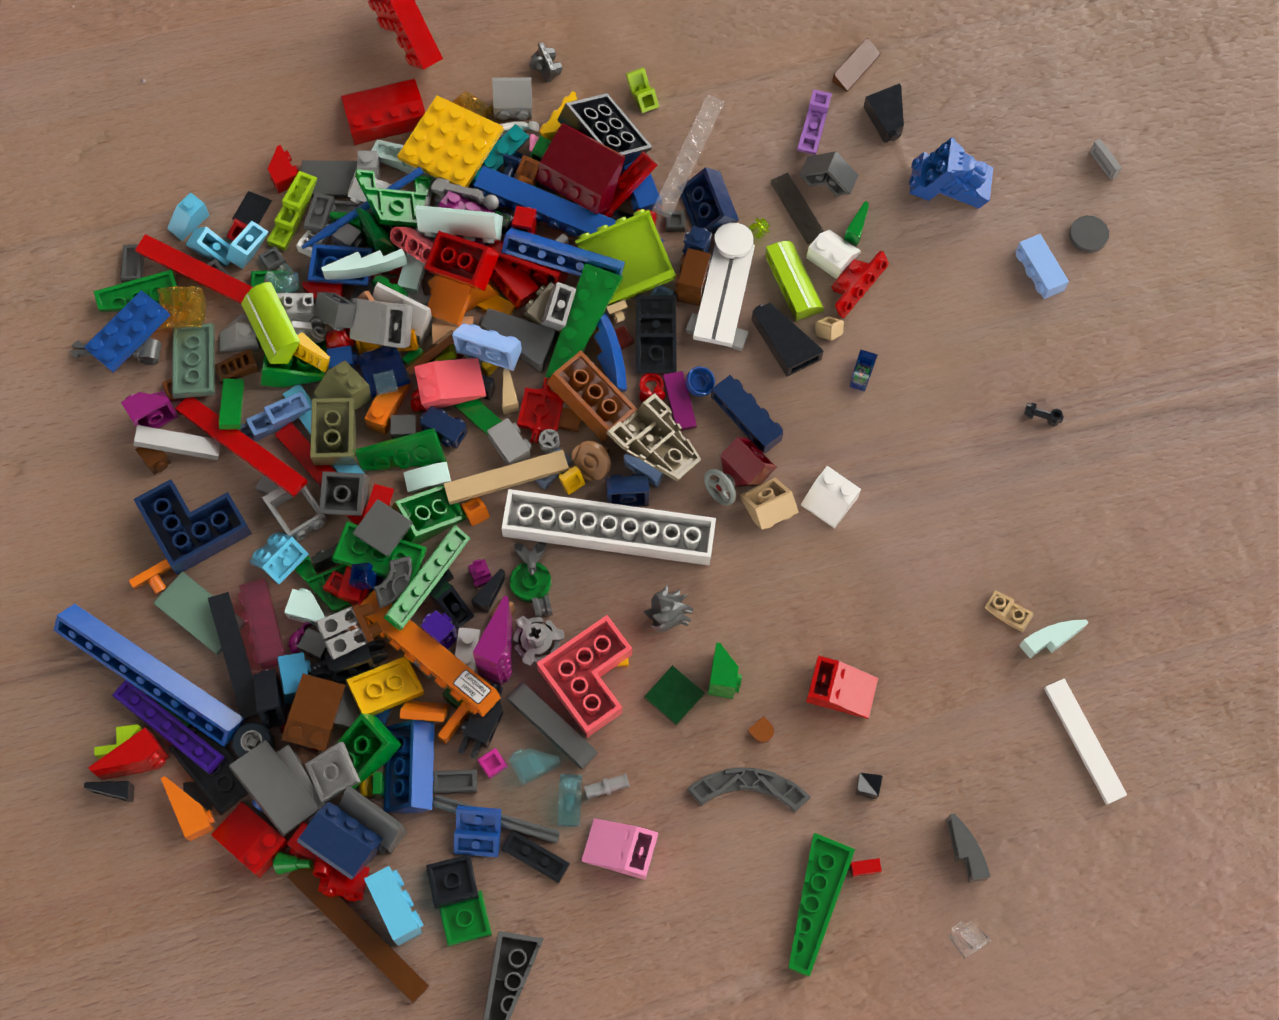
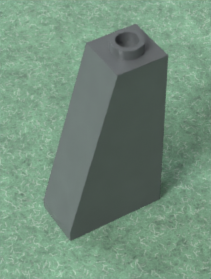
(535, 339)

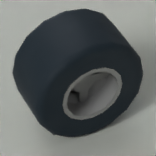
(250, 735)

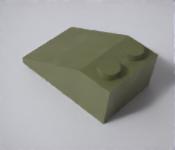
(333, 431)

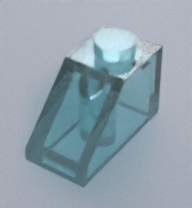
(532, 764)
(570, 800)

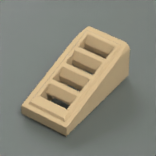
(509, 397)

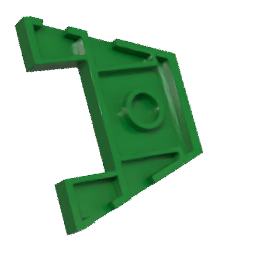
(390, 205)
(316, 582)

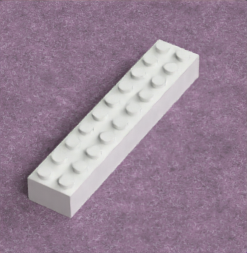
(608, 527)

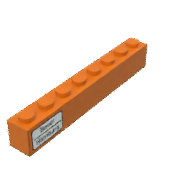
(435, 660)

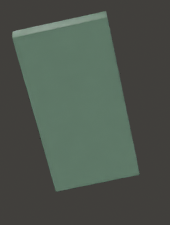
(193, 361)
(189, 607)

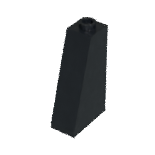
(785, 340)

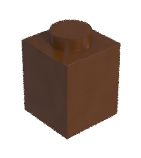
(154, 459)

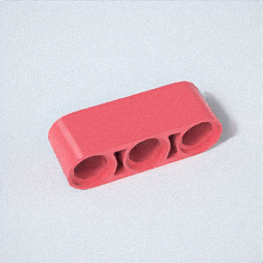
(408, 239)

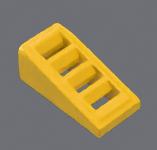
(311, 353)

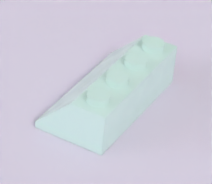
(459, 223)

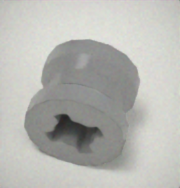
(549, 436)

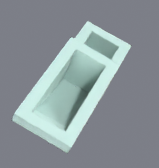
(1052, 636)

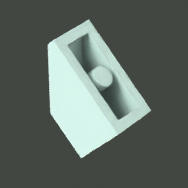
(303, 607)

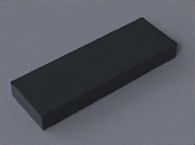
(535, 856)

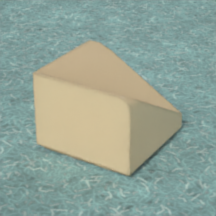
(829, 328)

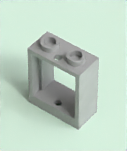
(280, 496)

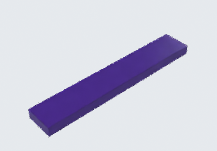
(168, 726)

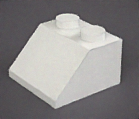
(831, 253)
(831, 497)

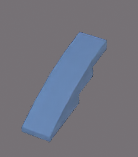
(275, 417)

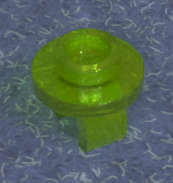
(763, 227)

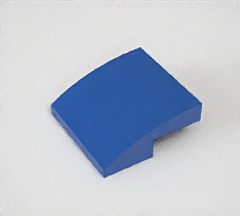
(477, 831)

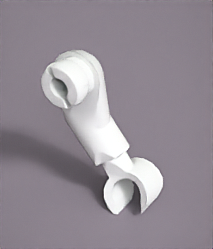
(532, 125)

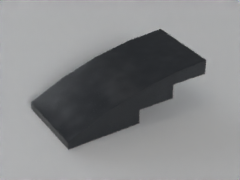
(656, 334)

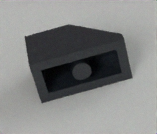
(450, 603)

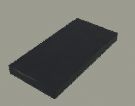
(221, 785)

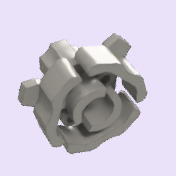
(528, 630)

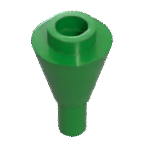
(286, 863)

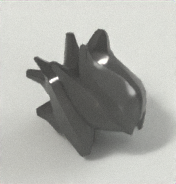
(668, 610)

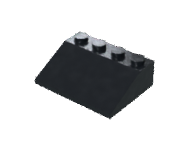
(606, 123)

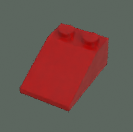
(134, 756)
(250, 839)

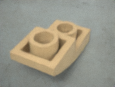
(1009, 612)

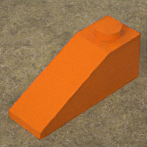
(383, 406)
(192, 816)

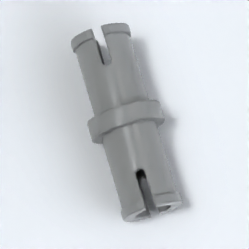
(607, 786)

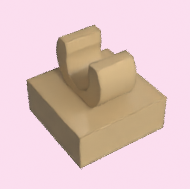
(616, 310)

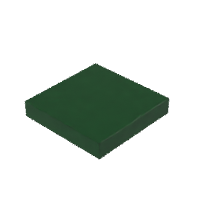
(674, 695)

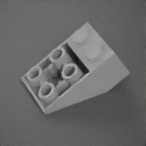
(382, 323)

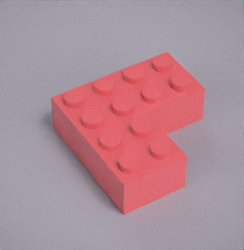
(577, 670)

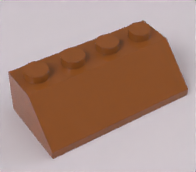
(591, 395)

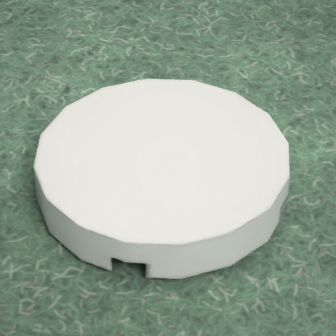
(733, 240)

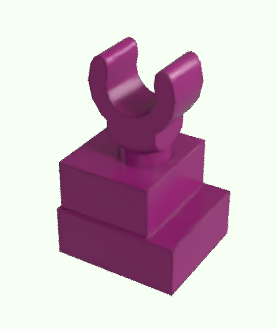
(479, 573)

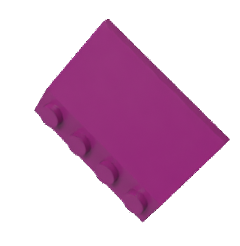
(494, 648)

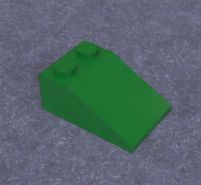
(429, 514)
(369, 745)

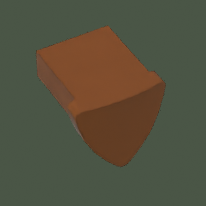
(527, 170)

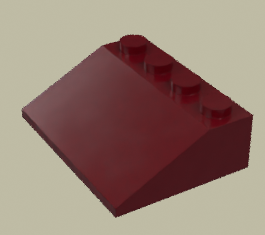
(581, 169)

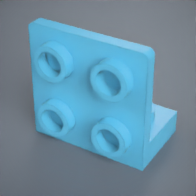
(279, 556)

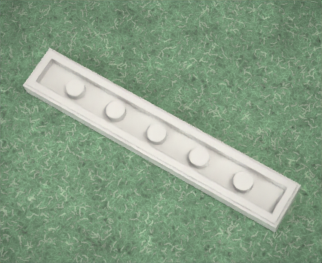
(1085, 741)

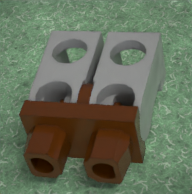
(354, 626)

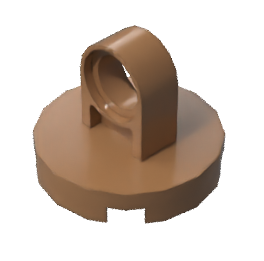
(592, 460)

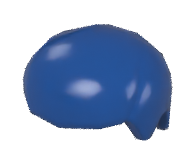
(700, 381)

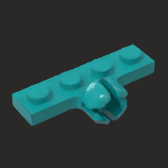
(508, 144)

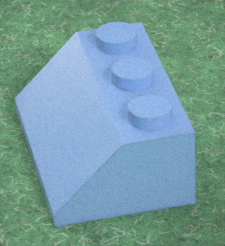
(487, 346)

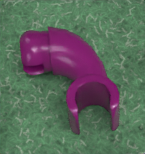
(296, 637)

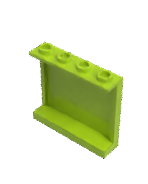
(637, 245)

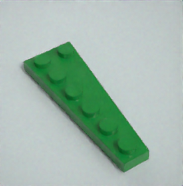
(589, 303)
(822, 885)

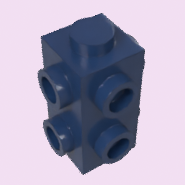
(697, 239)
(448, 429)

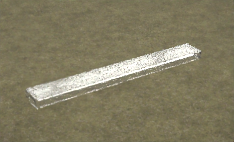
(688, 156)

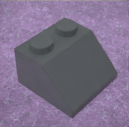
(343, 493)

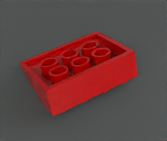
(383, 111)

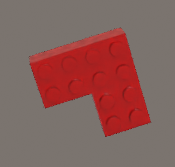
(411, 30)

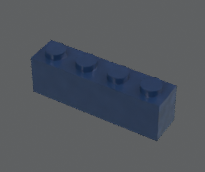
(747, 414)

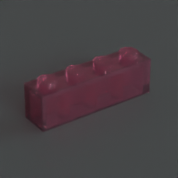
(262, 622)

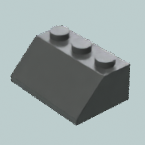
(373, 818)

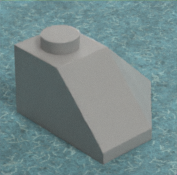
(239, 336)

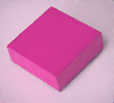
(492, 763)

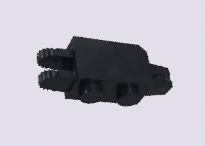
(352, 663)
(482, 729)

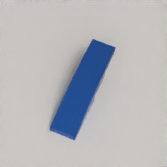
(611, 357)

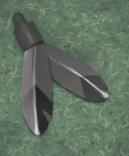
(532, 558)

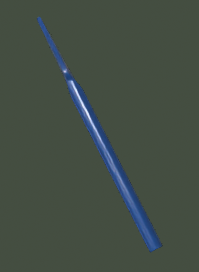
(333, 227)

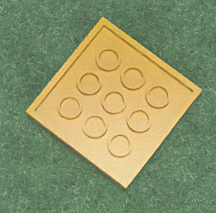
(450, 142)

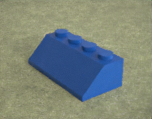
(410, 769)

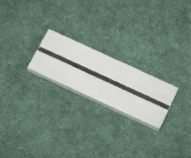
(722, 299)

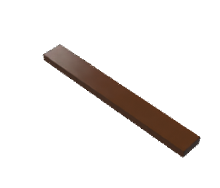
(361, 935)

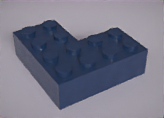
(186, 535)

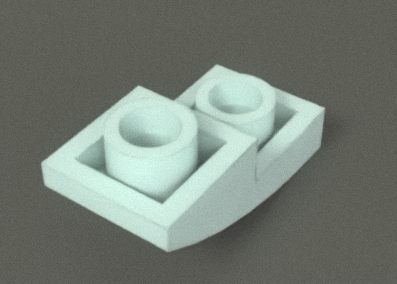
(427, 476)

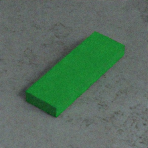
(231, 404)

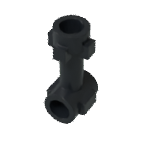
(1053, 417)

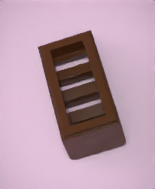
(234, 360)

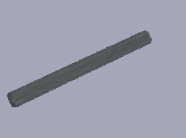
(506, 821)

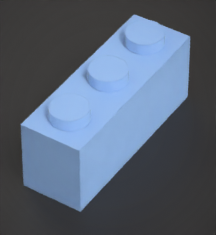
(1041, 266)

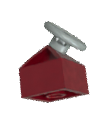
(742, 466)

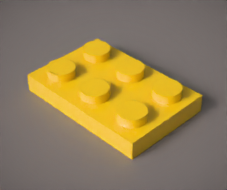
(385, 687)

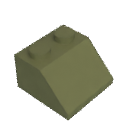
(344, 382)

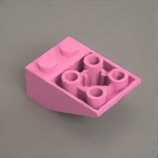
(620, 848)

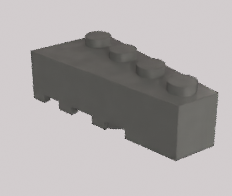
(509, 971)

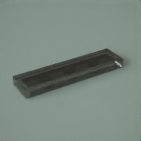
(797, 207)

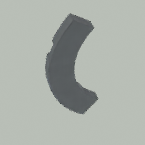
(749, 780)

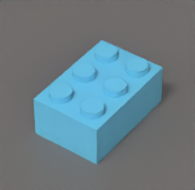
(394, 905)

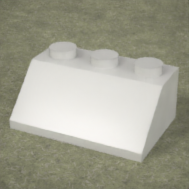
(421, 316)

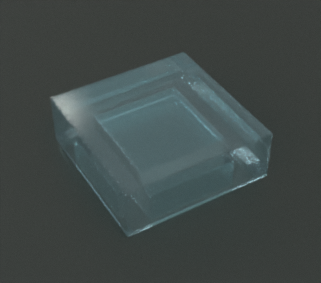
(385, 382)

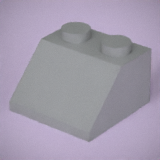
(512, 98)

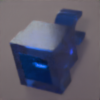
(363, 577)

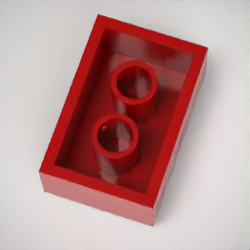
(461, 260)

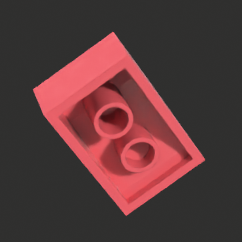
(449, 382)

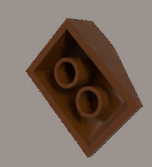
(313, 712)

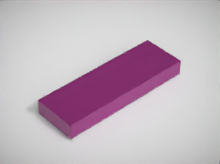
(679, 400)

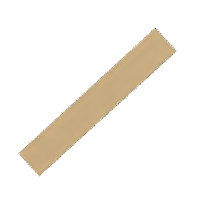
(506, 477)

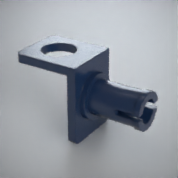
(512, 163)

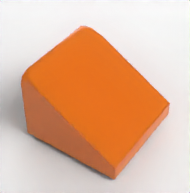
(475, 511)

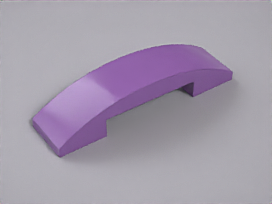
(814, 122)

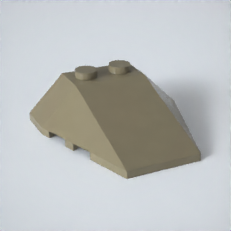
(656, 439)

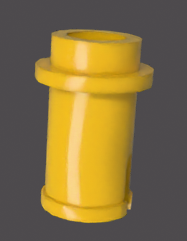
(366, 787)

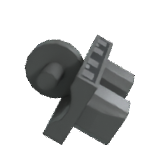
(543, 62)

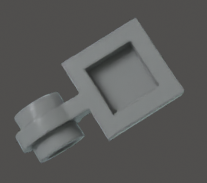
(316, 334)

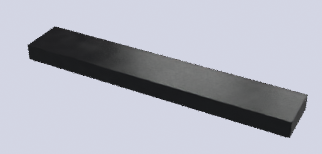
(234, 653)

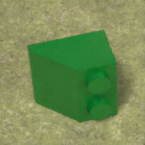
(724, 674)

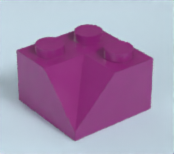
(149, 409)

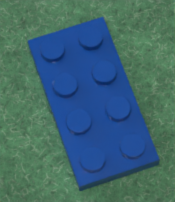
(127, 331)

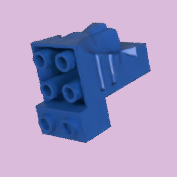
(951, 174)

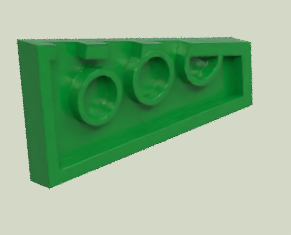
(118, 296)
(406, 451)

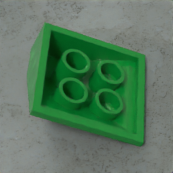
(293, 373)

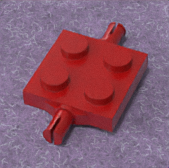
(540, 410)

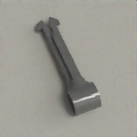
(147, 353)

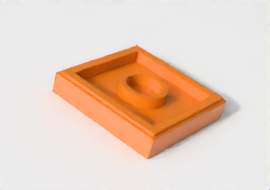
(449, 300)
(424, 711)

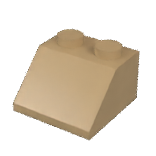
(769, 503)

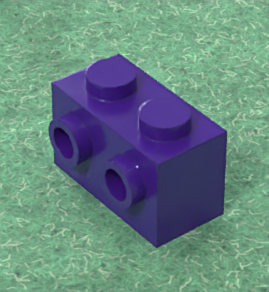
(440, 628)

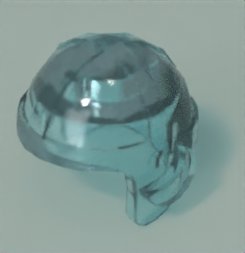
(284, 280)

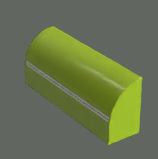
(793, 280)
(270, 323)

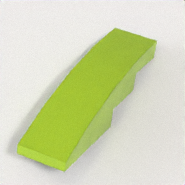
(292, 211)

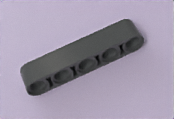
(551, 725)

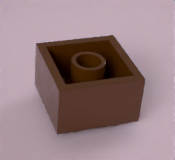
(692, 276)

